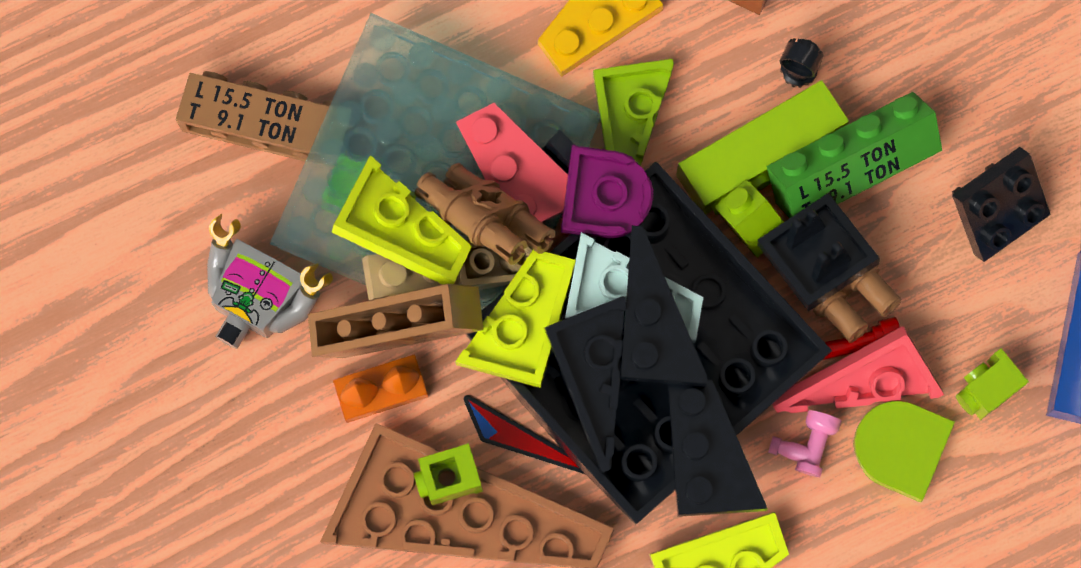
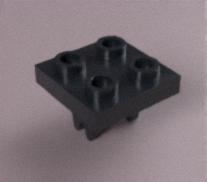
(1001, 204)
(818, 252)

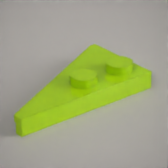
(630, 104)

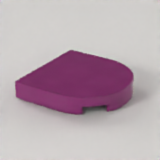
(604, 193)

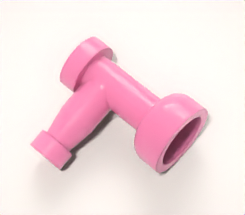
(810, 455)

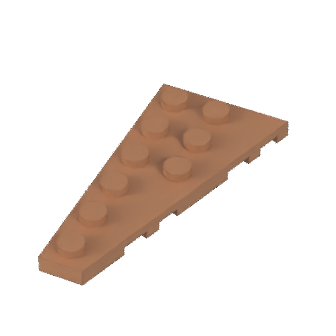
(499, 524)

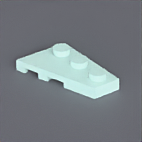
(603, 276)

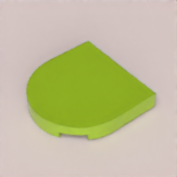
(901, 446)

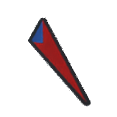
(505, 433)

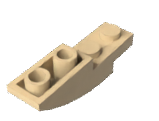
(481, 269)

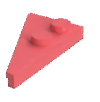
(872, 374)

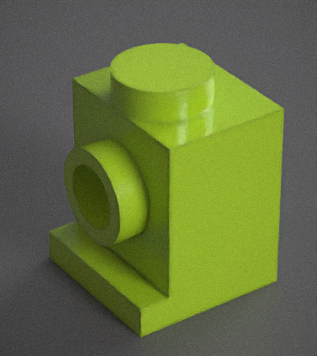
(990, 386)
(457, 460)

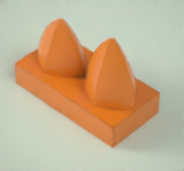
(380, 388)

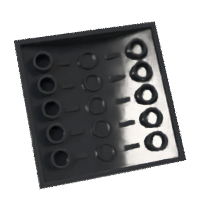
(745, 340)

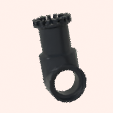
(800, 62)

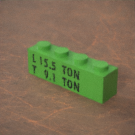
(857, 155)

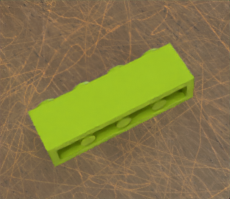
(749, 149)

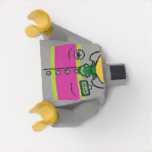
(256, 288)

